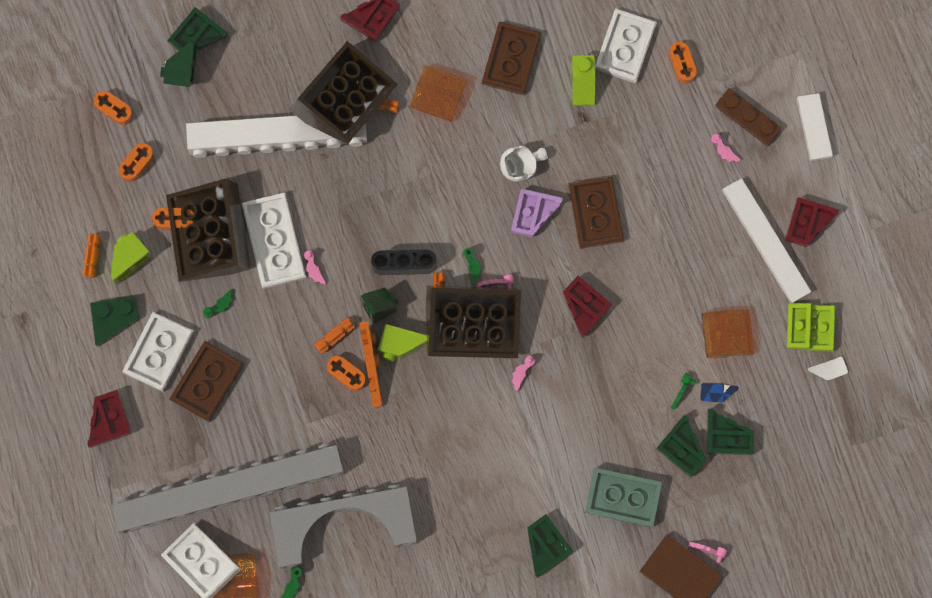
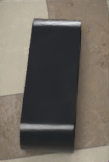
(394, 256)

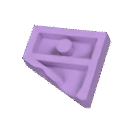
(533, 211)

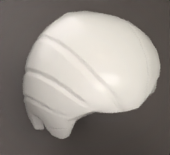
(520, 163)

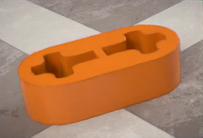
(677, 64)
(110, 111)
(132, 158)
(166, 226)
(349, 369)

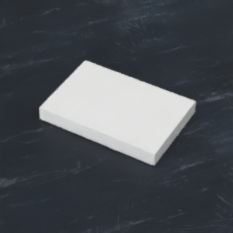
(625, 46)
(158, 352)
(200, 562)

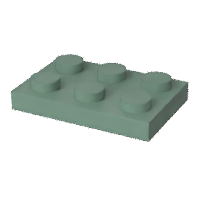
(623, 497)

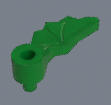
(473, 266)
(221, 305)
(685, 379)
(292, 586)

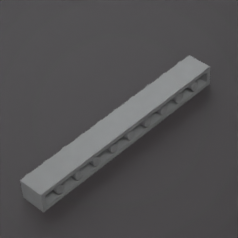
(227, 489)

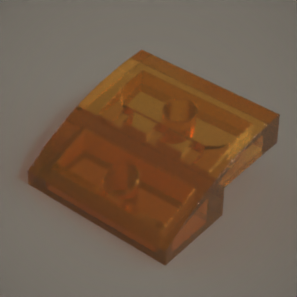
(438, 93)
(727, 333)
(245, 582)

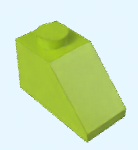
(583, 80)
(127, 257)
(399, 343)

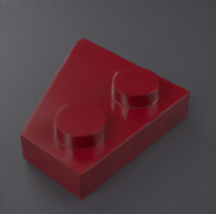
(371, 17)
(808, 221)
(585, 304)
(107, 420)

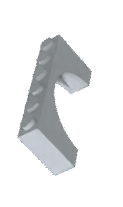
(294, 524)

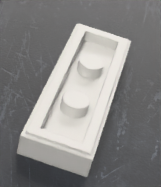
(814, 127)

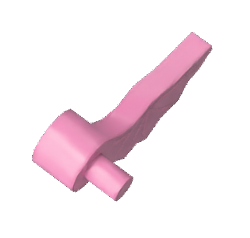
(722, 150)
(312, 269)
(508, 280)
(520, 373)
(720, 552)

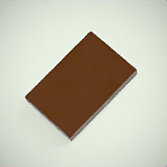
(511, 58)
(595, 212)
(206, 381)
(679, 571)

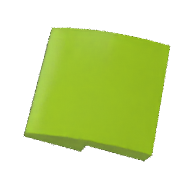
(811, 327)

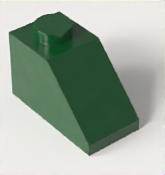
(181, 66)
(379, 304)

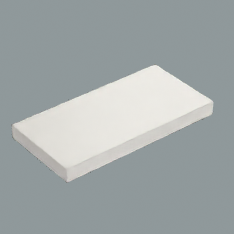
(273, 240)

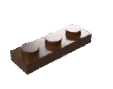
(748, 117)

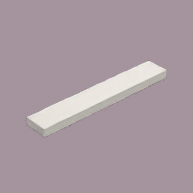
(766, 241)

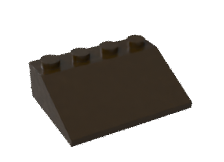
(343, 94)
(216, 239)
(472, 321)

